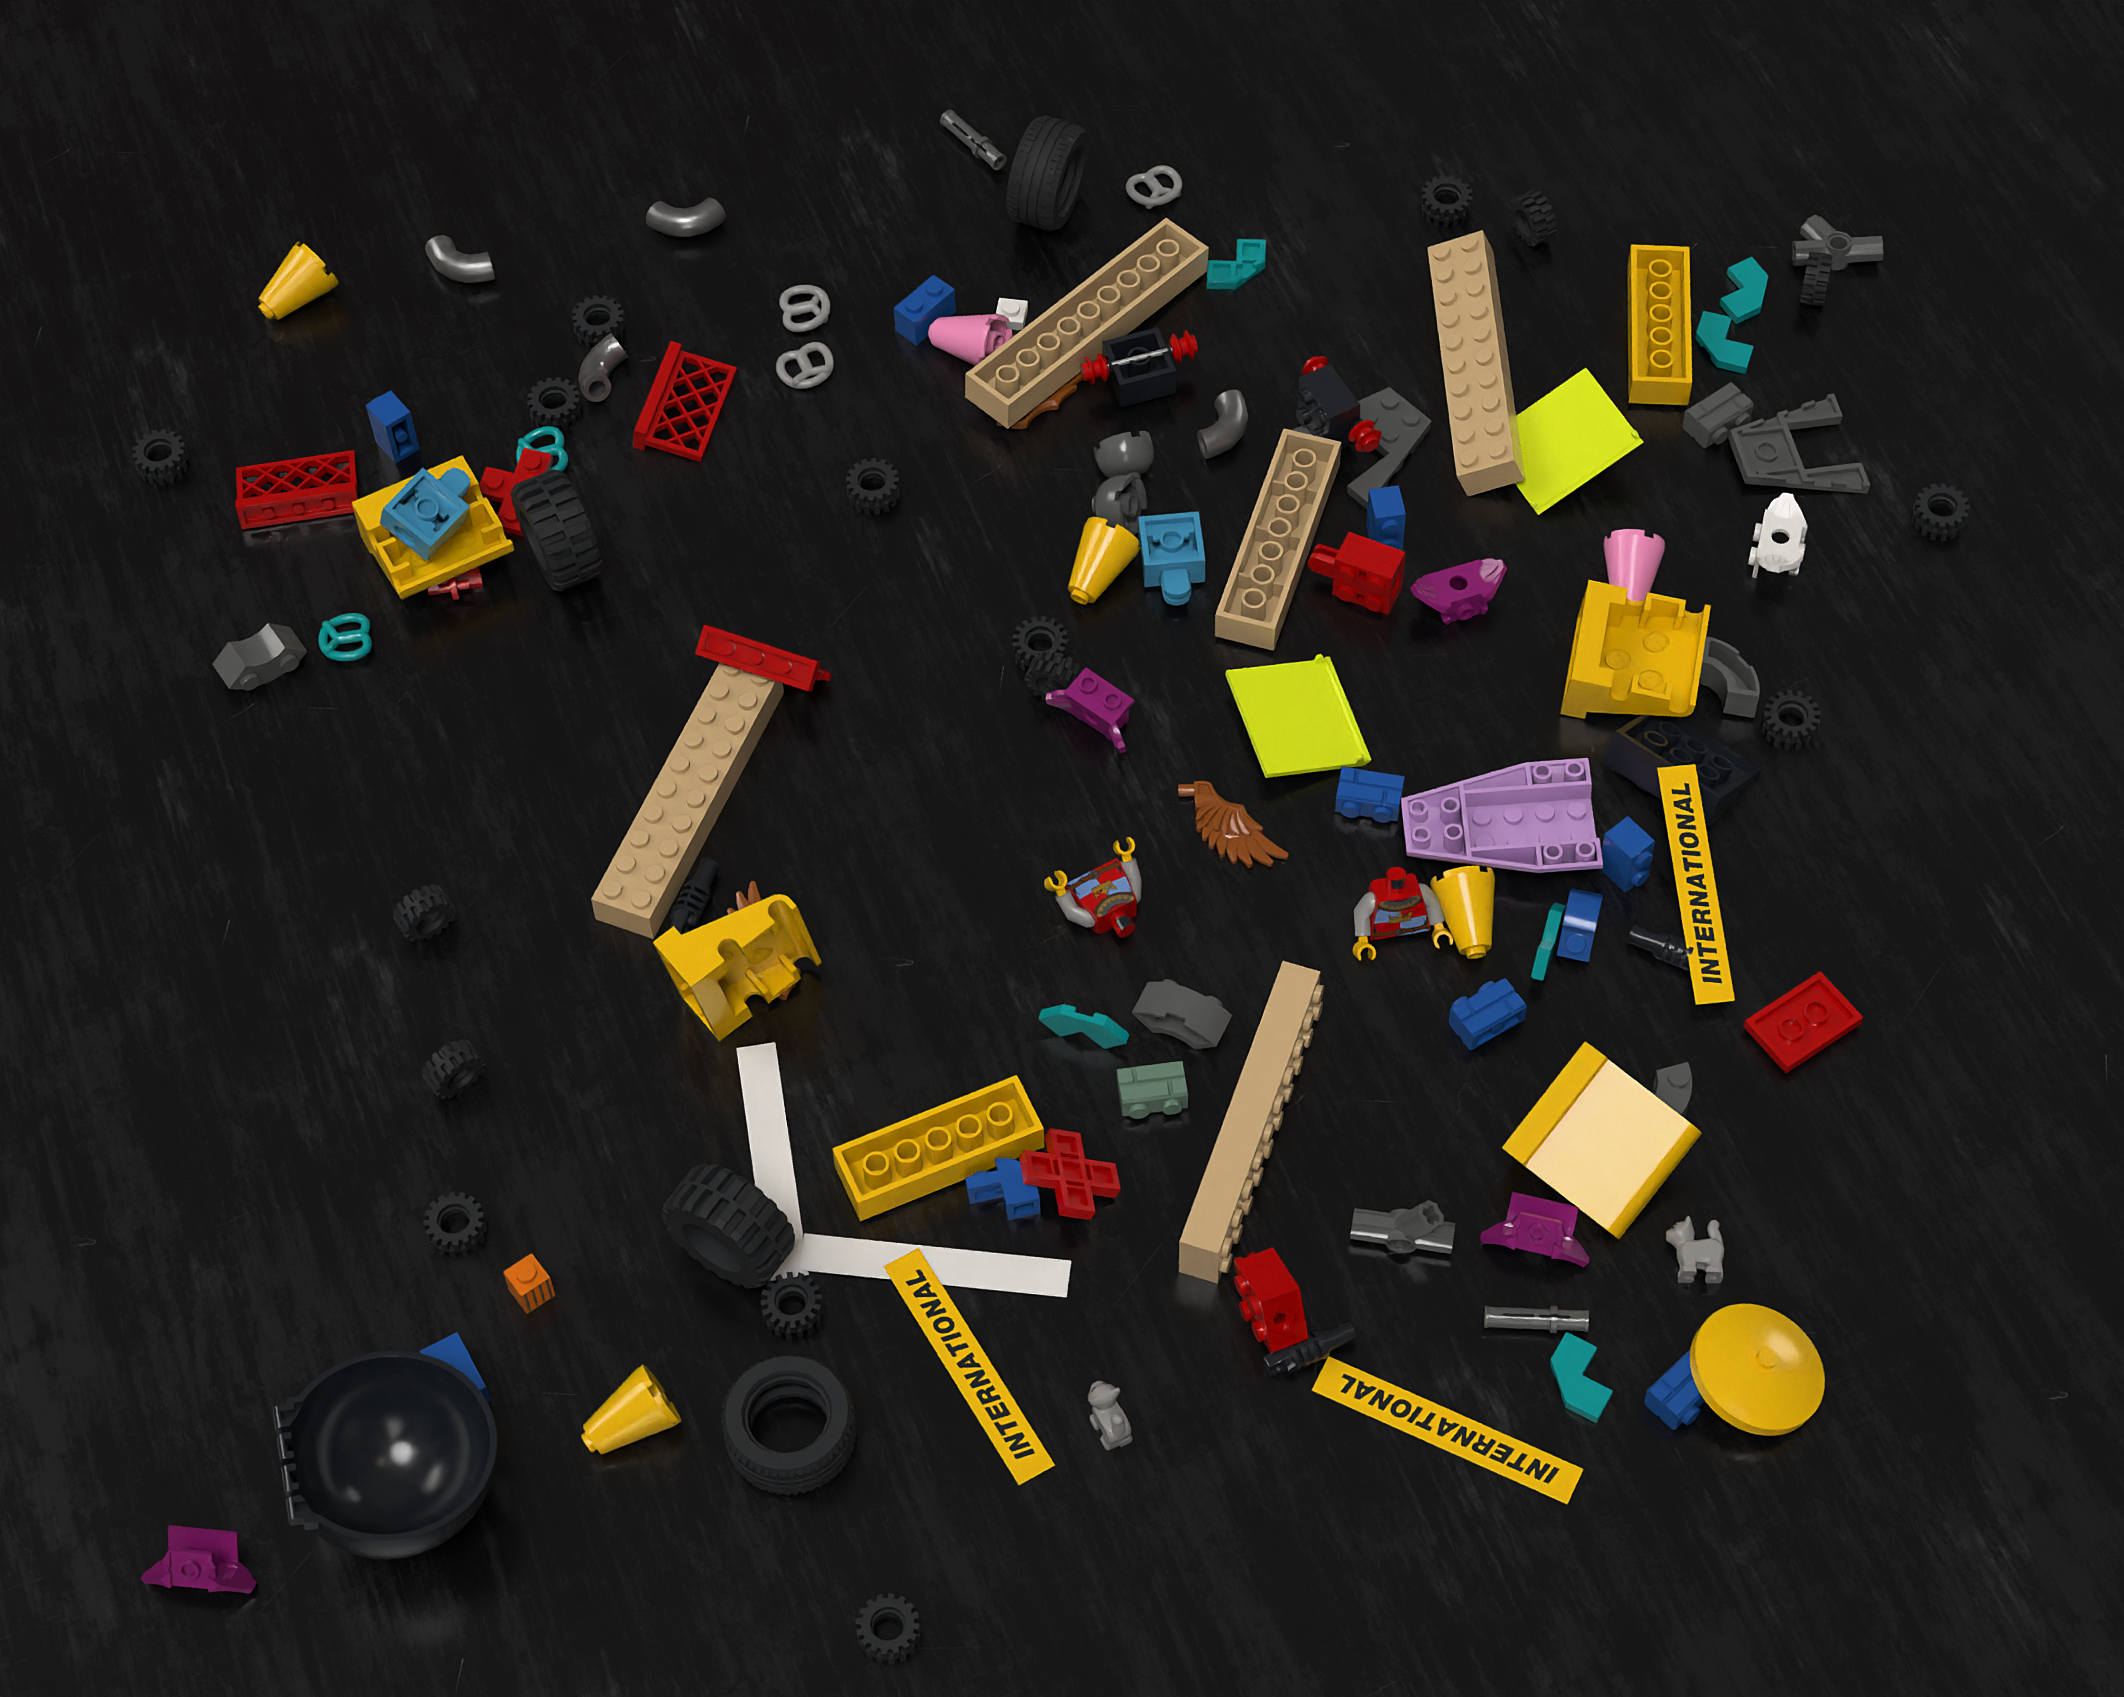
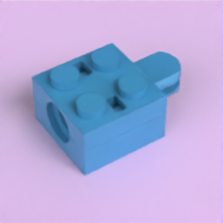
(431, 510)
(1172, 554)

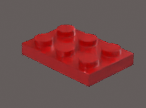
(1803, 1022)

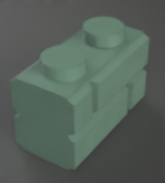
(1152, 1089)

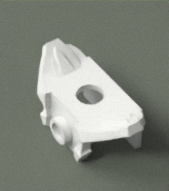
(1786, 517)

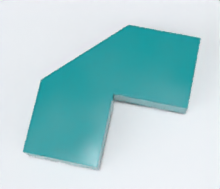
(1235, 273)
(1748, 299)
(1724, 353)
(1548, 942)
(1100, 1028)
(1578, 1391)

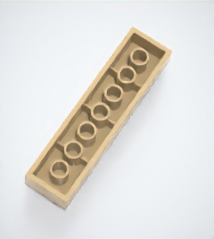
(1278, 539)

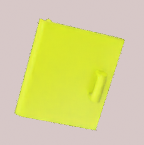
(1570, 440)
(1298, 717)

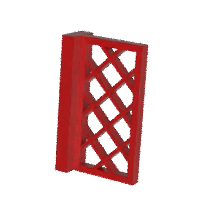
(659, 401)
(300, 502)

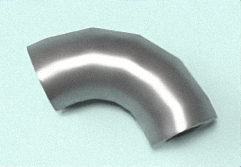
(688, 221)
(456, 265)
(598, 366)
(1228, 428)

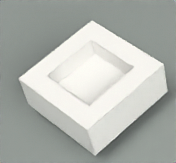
(1014, 310)

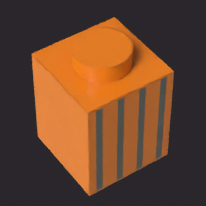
(529, 1283)

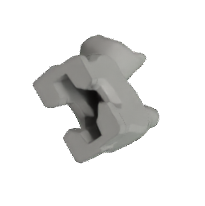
(1697, 1254)
(1109, 1416)

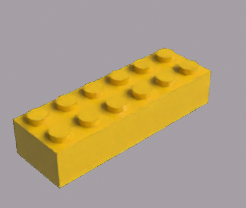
(1659, 325)
(938, 1147)

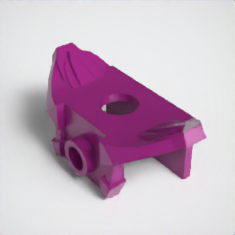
(1442, 587)
(1095, 703)
(1539, 1228)
(201, 1560)

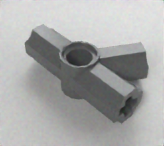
(1827, 240)
(1405, 1229)

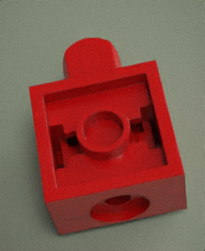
(1362, 571)
(1270, 1299)

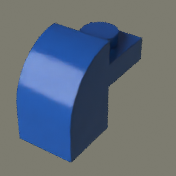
(1579, 925)
(1005, 1182)

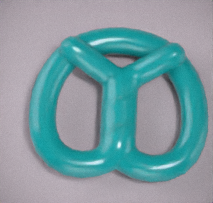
(554, 449)
(361, 634)

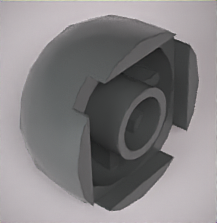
(1125, 454)
(1120, 501)

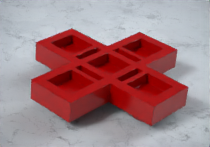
(498, 484)
(1069, 1174)

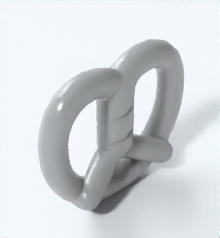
(1154, 185)
(804, 307)
(801, 381)

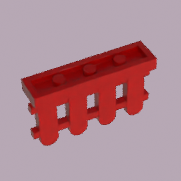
(760, 658)

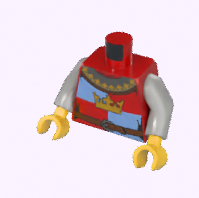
(1103, 896)
(1396, 908)

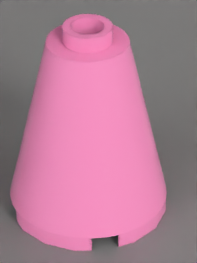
(971, 336)
(1633, 560)

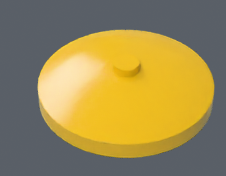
(1757, 1369)

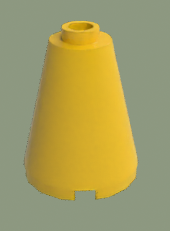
(296, 283)
(1100, 559)
(1467, 906)
(630, 1414)

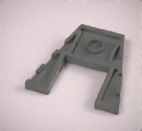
(1401, 432)
(1770, 457)

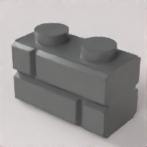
(1717, 415)

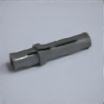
(992, 156)
(1531, 1318)

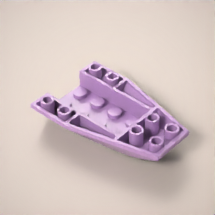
(1509, 819)

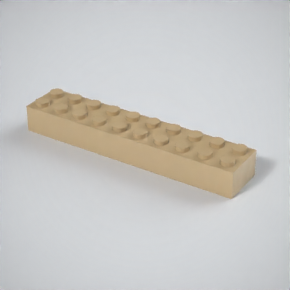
(1097, 310)
(1475, 364)
(685, 800)
(1250, 1123)

